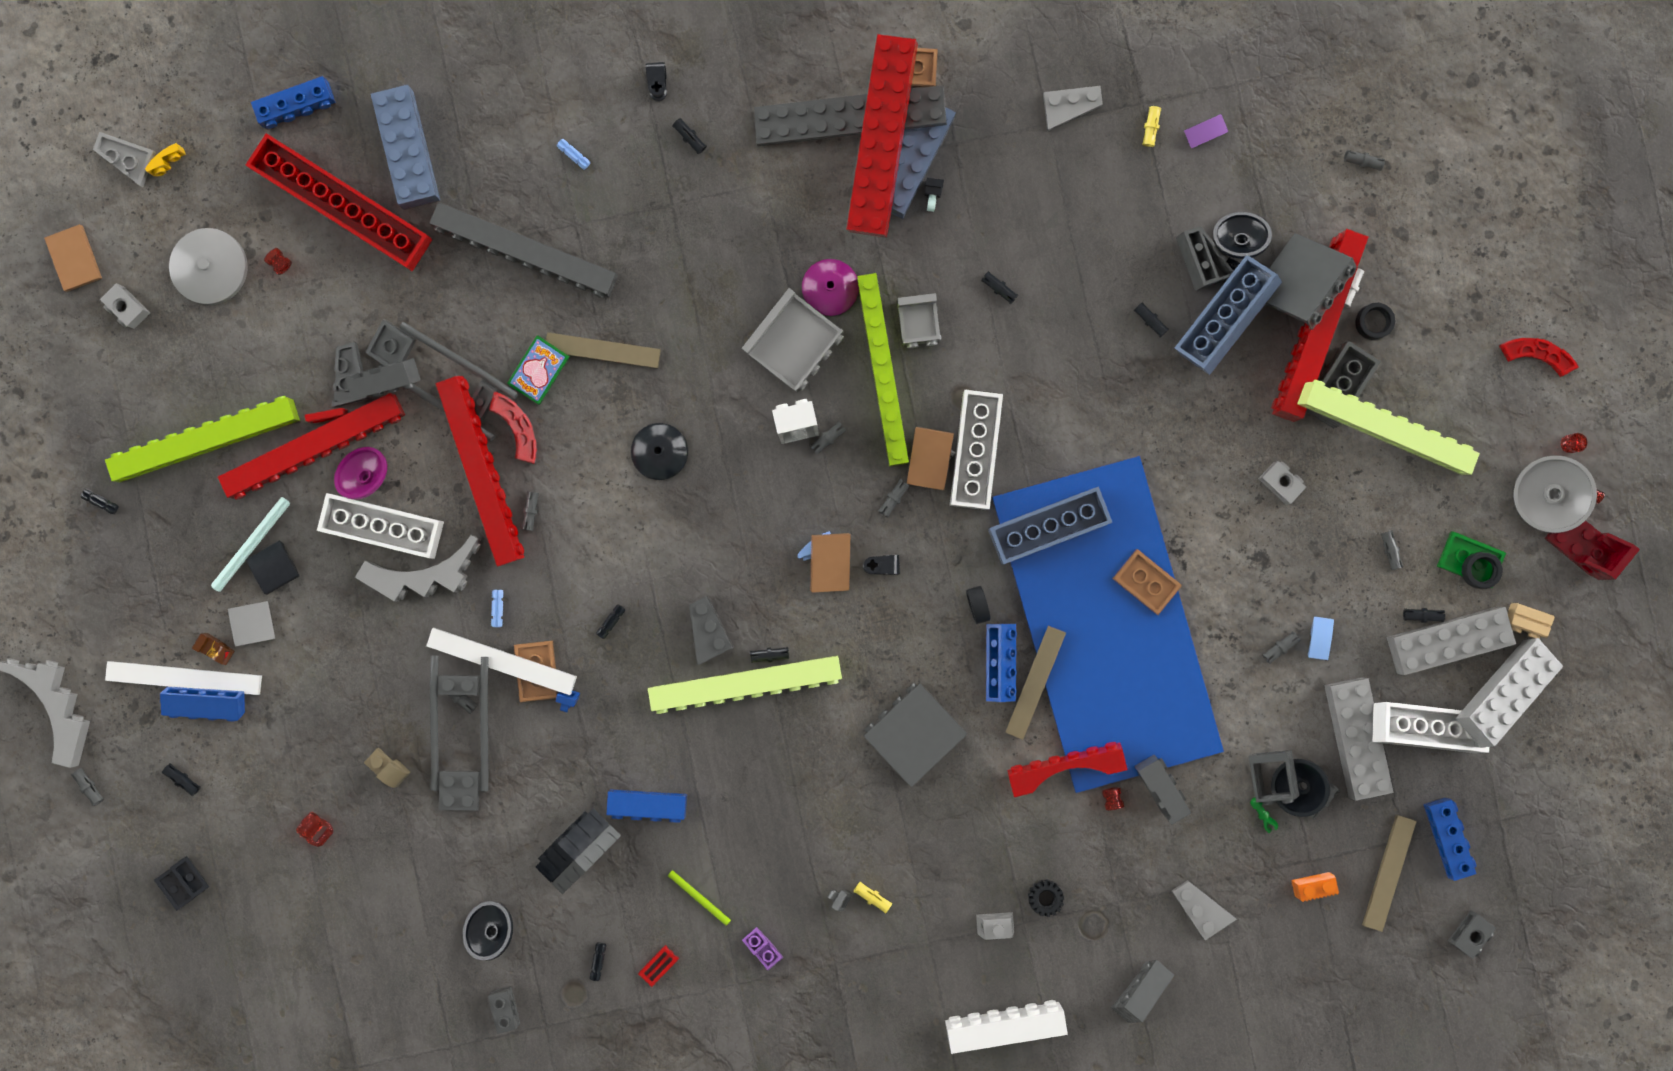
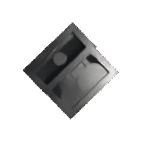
(272, 567)
(181, 883)

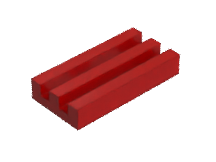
(325, 415)
(645, 968)

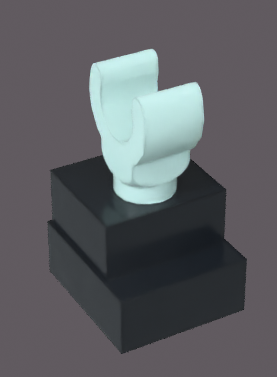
(933, 190)

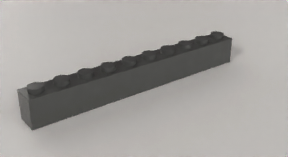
(523, 249)

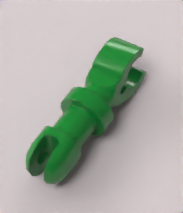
(1264, 815)

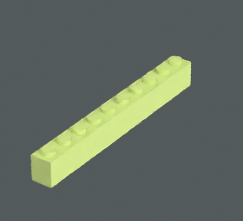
(1388, 428)
(745, 683)

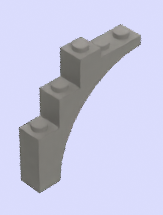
(447, 573)
(68, 728)

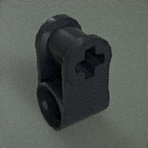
(656, 79)
(885, 565)

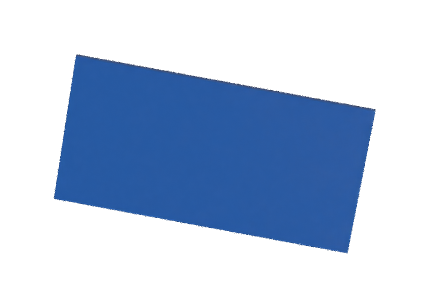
(1120, 664)

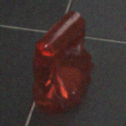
(310, 826)

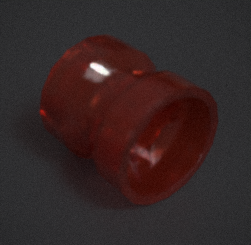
(278, 261)
(1577, 440)
(1112, 798)

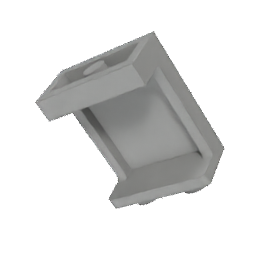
(919, 320)

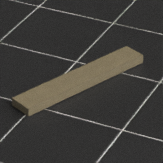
(606, 350)
(1035, 682)
(1389, 873)

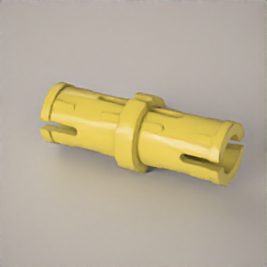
(1151, 126)
(872, 897)

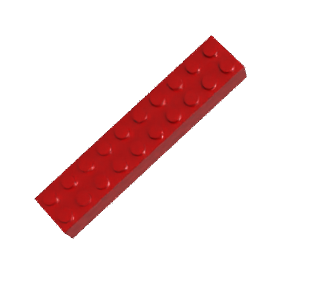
(882, 135)
(339, 202)
(1314, 344)

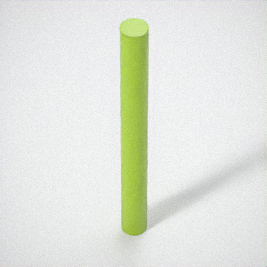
(699, 898)

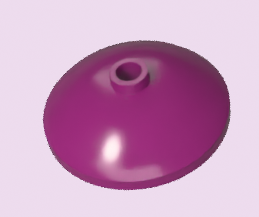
(830, 300)
(360, 473)

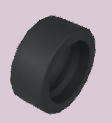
(1388, 314)
(1496, 572)
(978, 605)

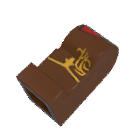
(213, 648)

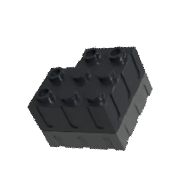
(576, 850)

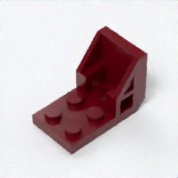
(1594, 552)

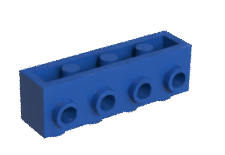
(293, 102)
(1001, 662)
(202, 703)
(646, 804)
(1450, 838)

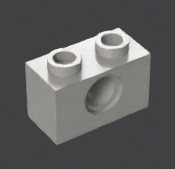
(134, 312)
(1271, 480)

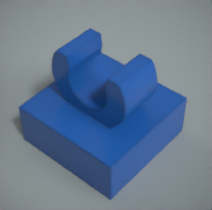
(567, 700)

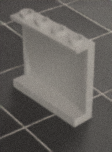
(793, 340)

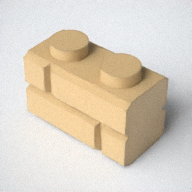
(1529, 620)

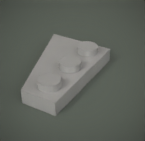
(1068, 104)
(125, 156)
(1202, 910)

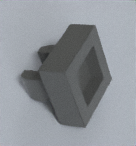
(841, 899)

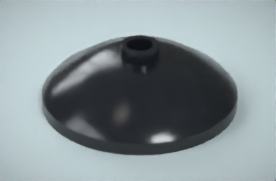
(1242, 235)
(669, 461)
(1310, 799)
(480, 930)

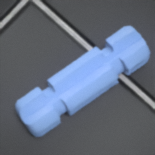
(573, 154)
(497, 608)

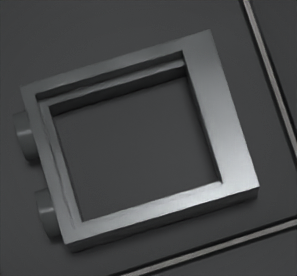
(1267, 799)

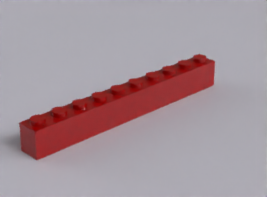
(311, 446)
(480, 470)

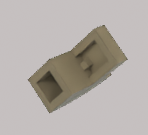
(388, 771)

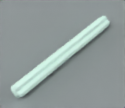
(250, 544)

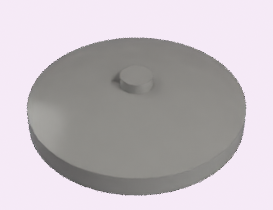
(208, 266)
(1555, 494)

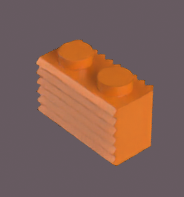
(1315, 886)

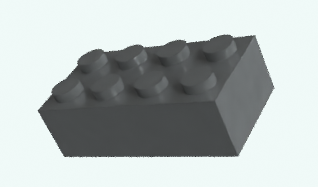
(1349, 372)

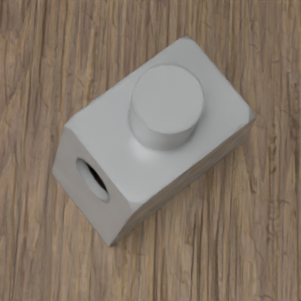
(995, 925)

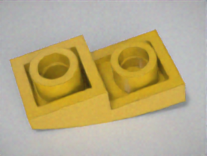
(160, 163)

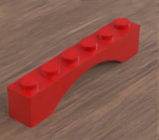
(1027, 778)

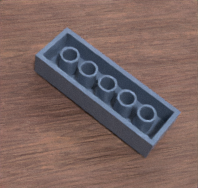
(405, 147)
(916, 156)
(1228, 314)
(1050, 525)

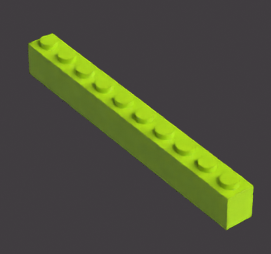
(882, 370)
(202, 440)

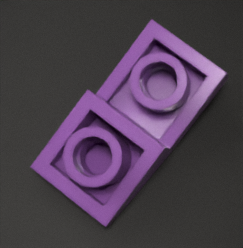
(1206, 131)
(762, 948)

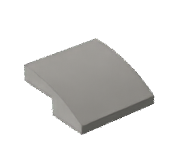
(251, 623)

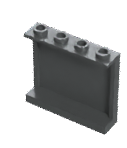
(1309, 278)
(914, 733)

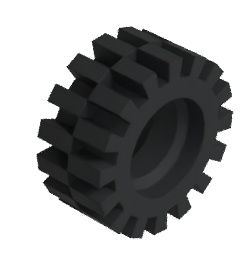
(1046, 910)

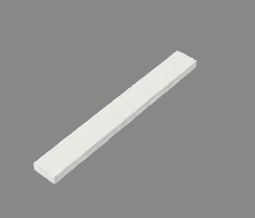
(502, 661)
(182, 677)

